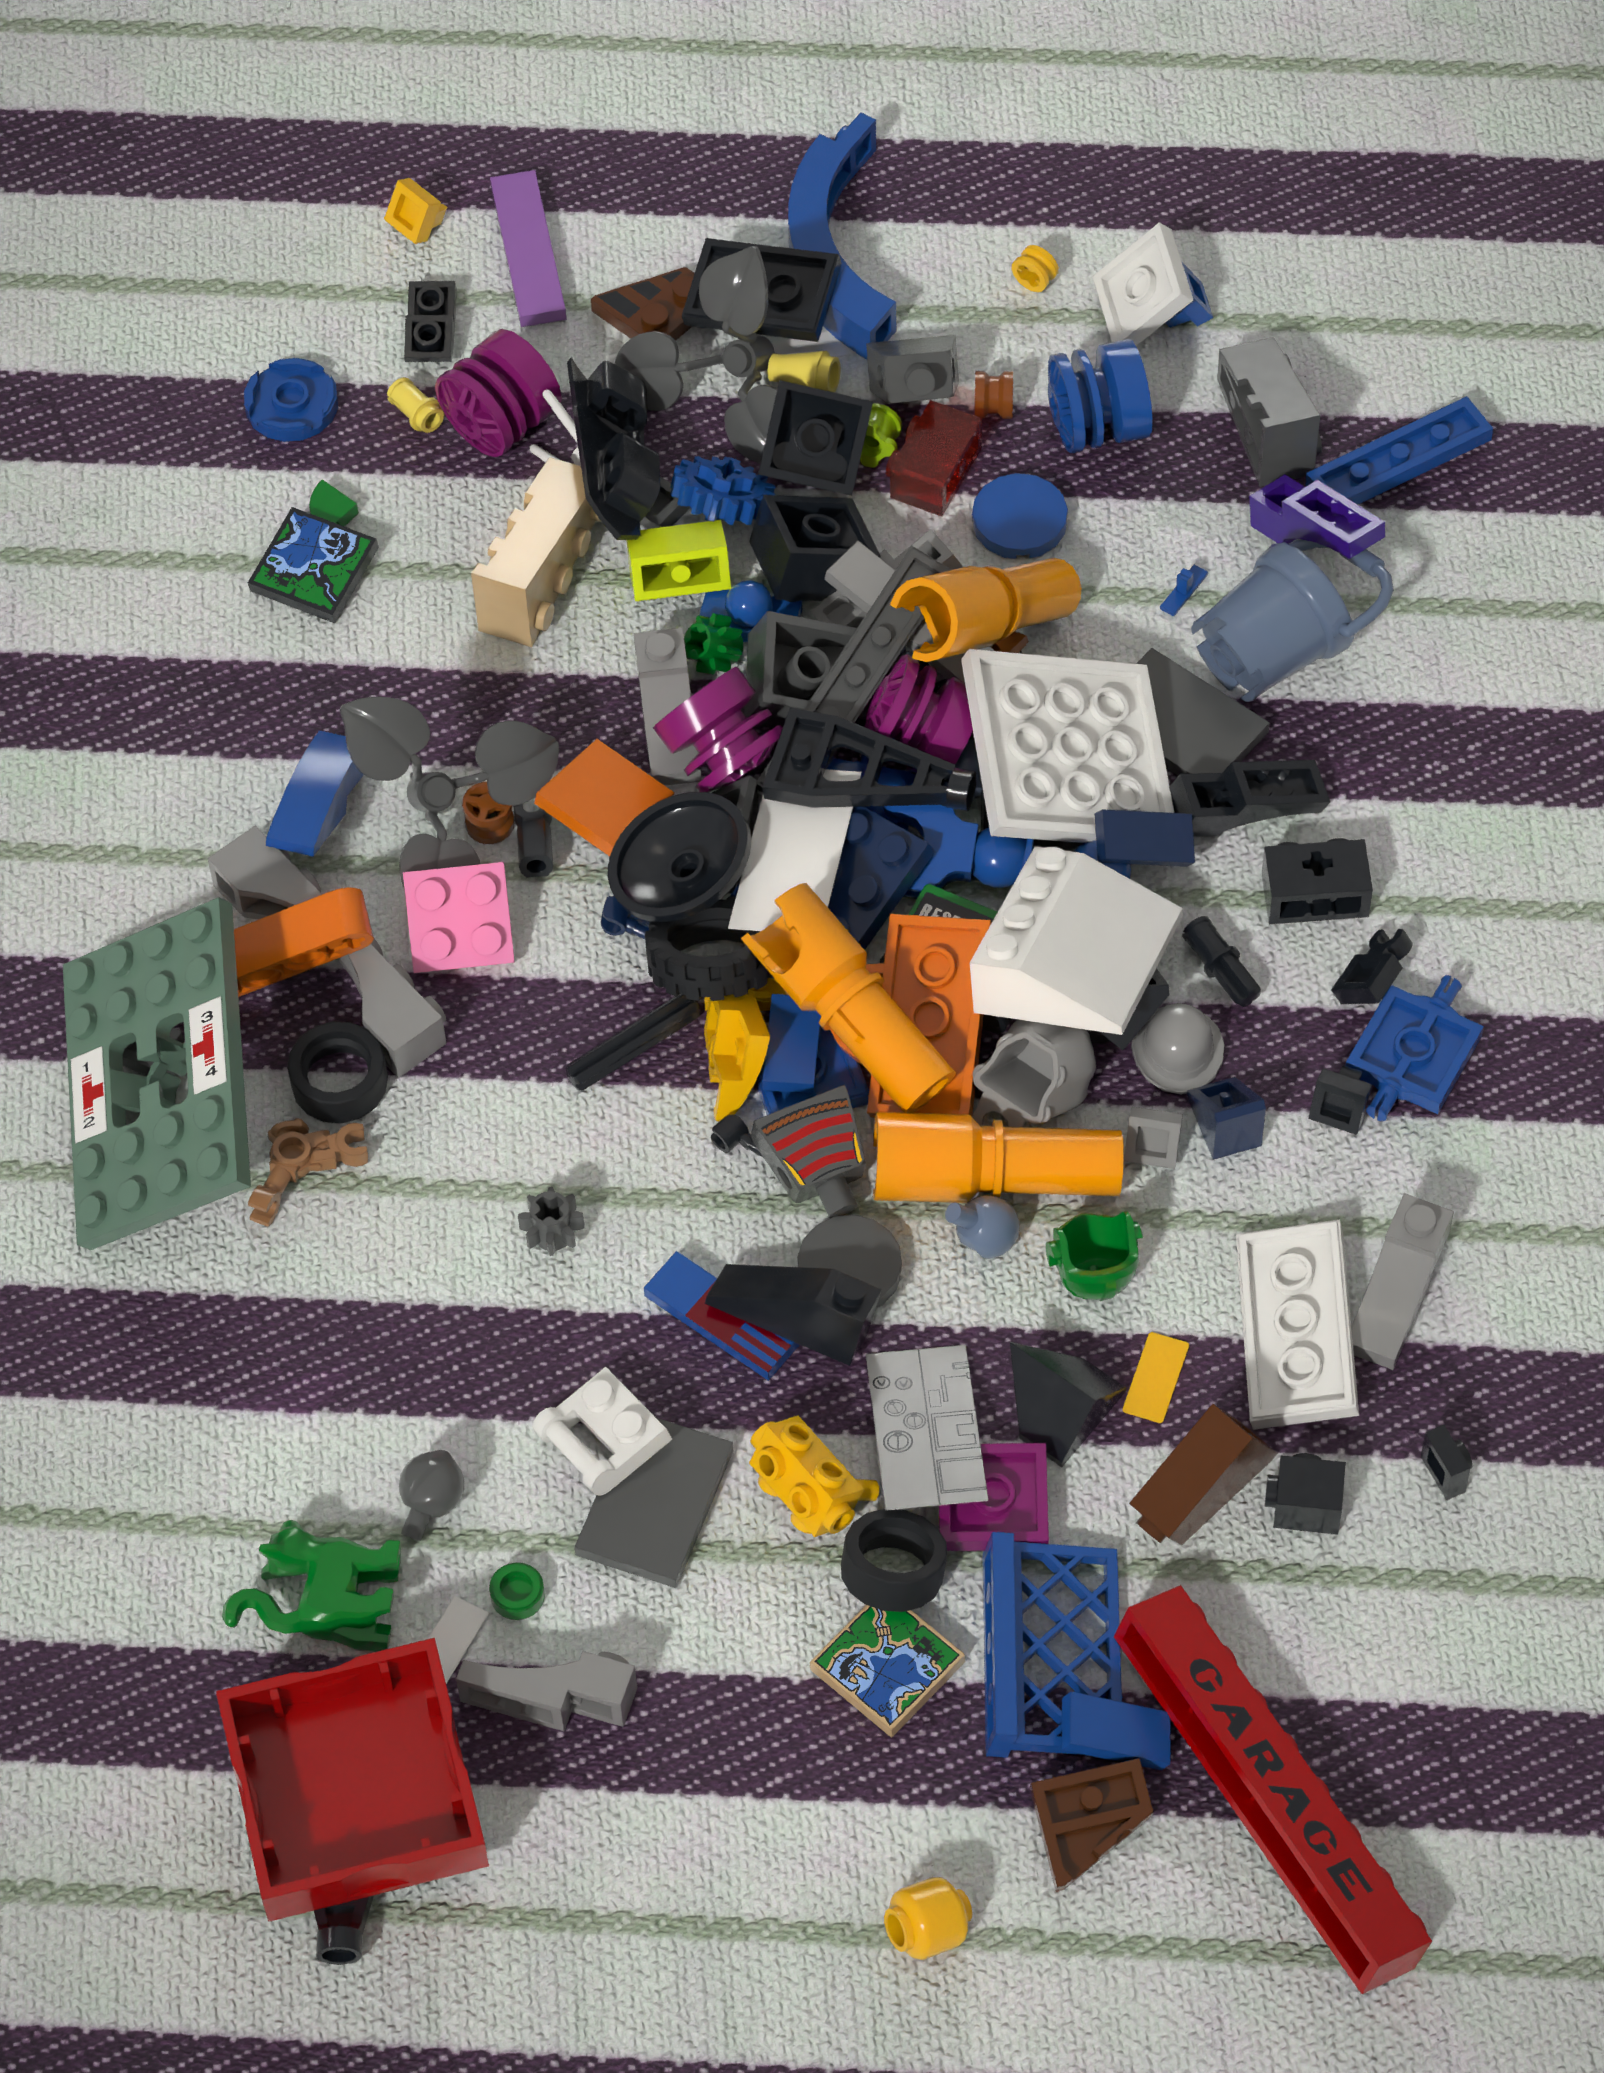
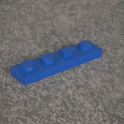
(1405, 452)

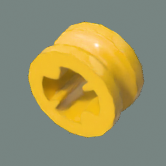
(1035, 268)

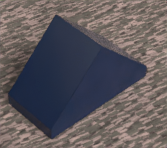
(1228, 1116)

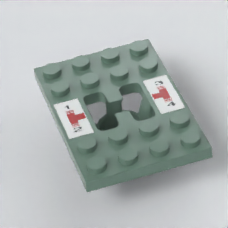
(173, 1152)

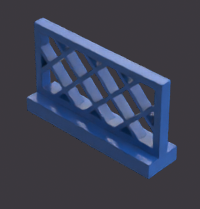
(1006, 1632)

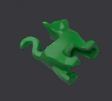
(330, 1600)

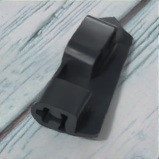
(616, 466)

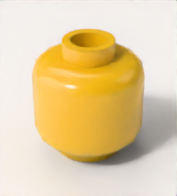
(928, 1918)

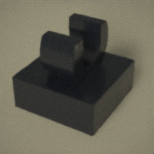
(1340, 1099)

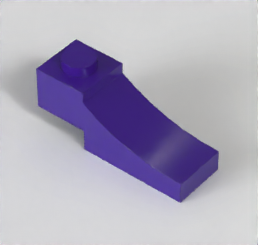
(1314, 514)

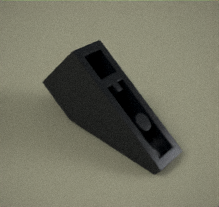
(800, 1304)

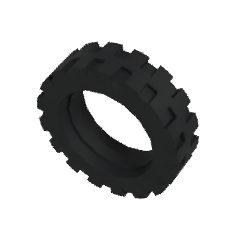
(702, 975)

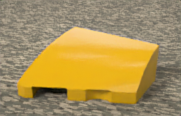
(735, 1049)

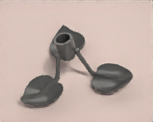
(737, 294)
(389, 732)

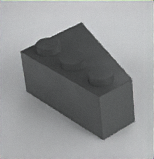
(1269, 410)

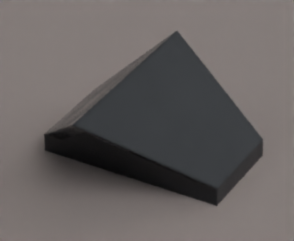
(1059, 1399)

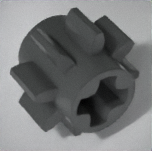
(551, 1221)

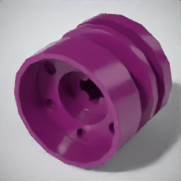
(497, 392)
(919, 717)
(719, 731)

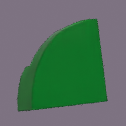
(332, 504)

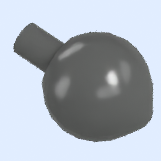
(430, 1487)

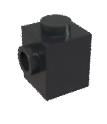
(1306, 1493)

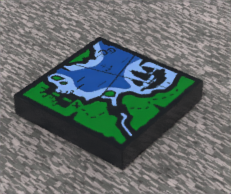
(313, 565)

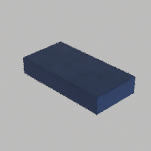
(1144, 838)

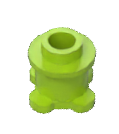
(880, 436)

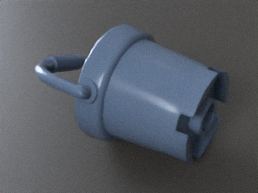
(1283, 619)

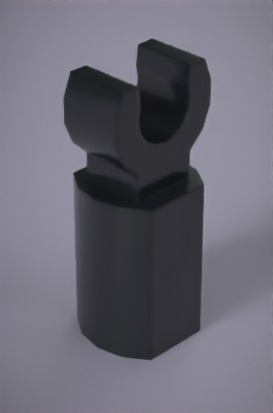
(534, 842)

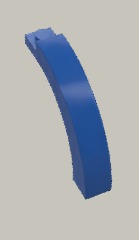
(856, 309)

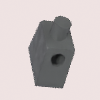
(913, 369)

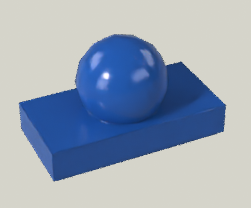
(746, 605)

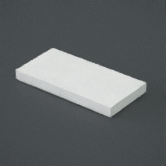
(1296, 1325)

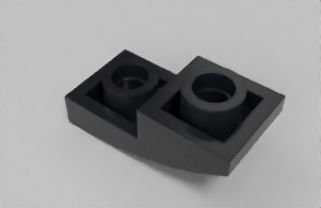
(430, 321)

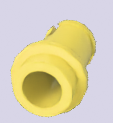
(423, 412)

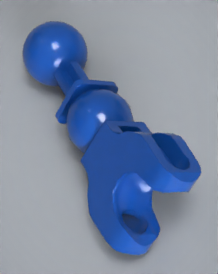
(966, 852)

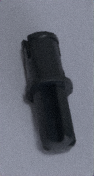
(1221, 961)

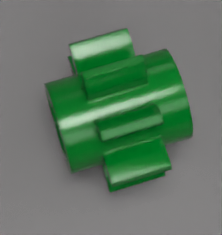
(713, 643)

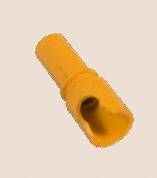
(987, 604)
(828, 974)
(955, 1158)

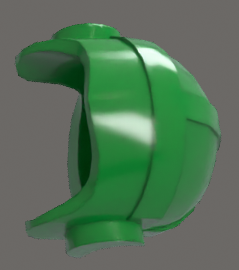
(1095, 1254)

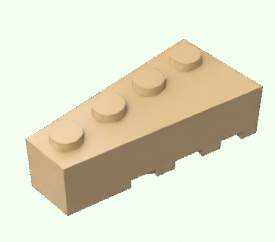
(536, 557)

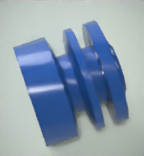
(1109, 394)

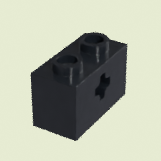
(1316, 881)

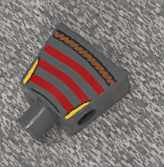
(814, 1149)

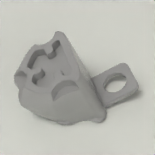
(1035, 1073)

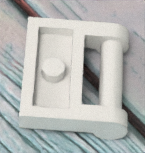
(615, 1421)

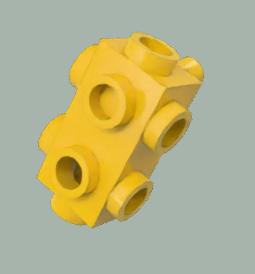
(807, 1477)

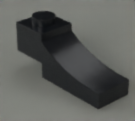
(1248, 794)

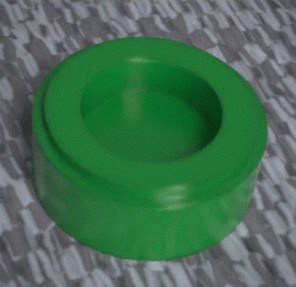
(517, 1591)

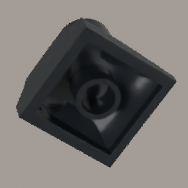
(815, 437)

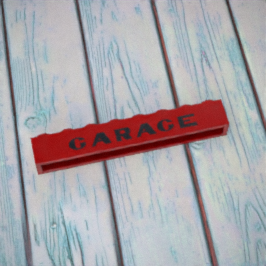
(1273, 1789)

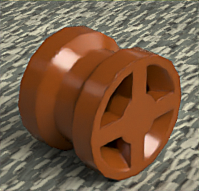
(994, 394)
(477, 807)

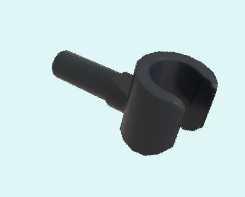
(731, 1132)

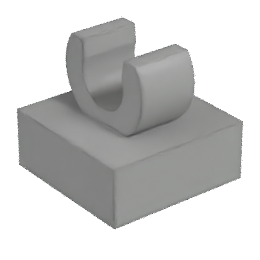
(1153, 1137)

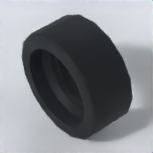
(327, 1040)
(890, 1589)

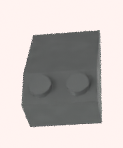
(789, 662)

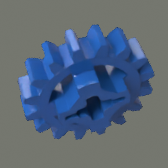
(720, 489)

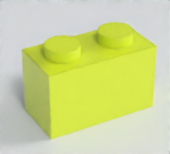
(679, 560)

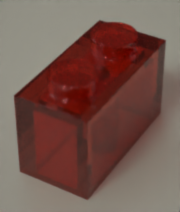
(934, 457)

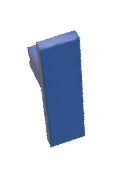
(1186, 584)

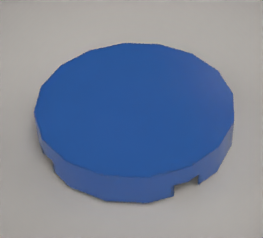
(291, 400)
(1019, 516)

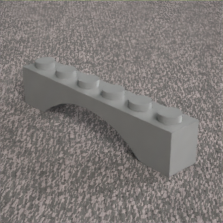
(265, 881)

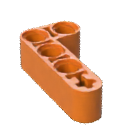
(301, 938)

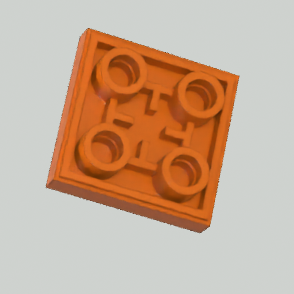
(600, 795)

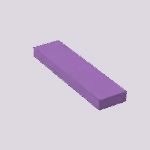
(528, 248)

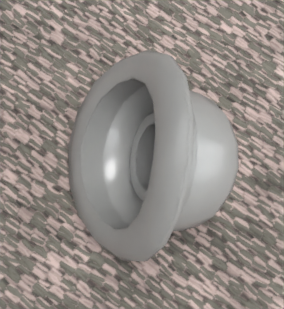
(1178, 1048)

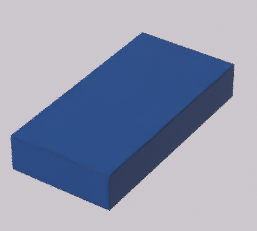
(792, 1047)
(1115, 1730)

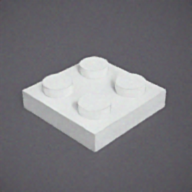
(1143, 286)

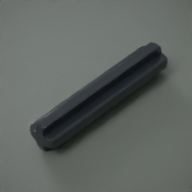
(631, 1041)

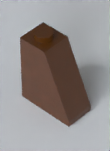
(1200, 1476)

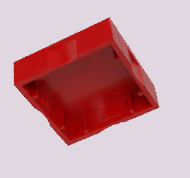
(352, 1780)

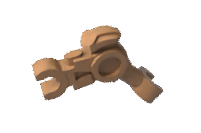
(296, 1154)

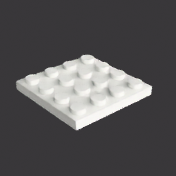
(1063, 742)

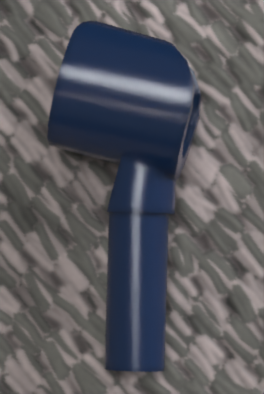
(616, 920)

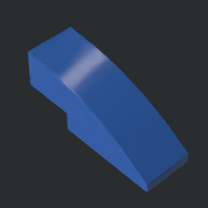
(314, 796)

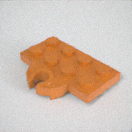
(931, 982)

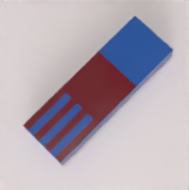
(682, 1291)

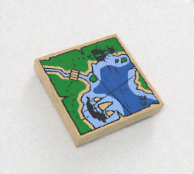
(887, 1665)

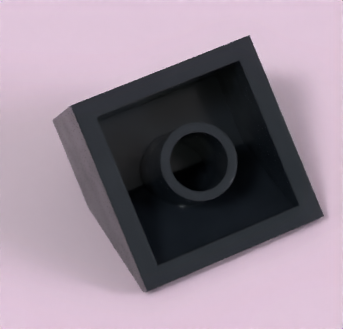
(802, 539)

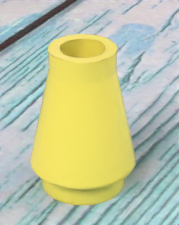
(806, 369)

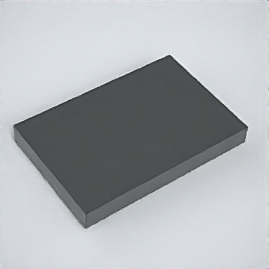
(1197, 722)
(659, 1509)

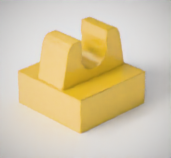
(414, 211)

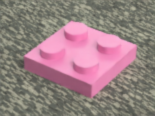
(458, 917)

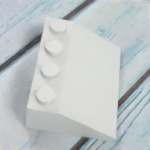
(1071, 945)

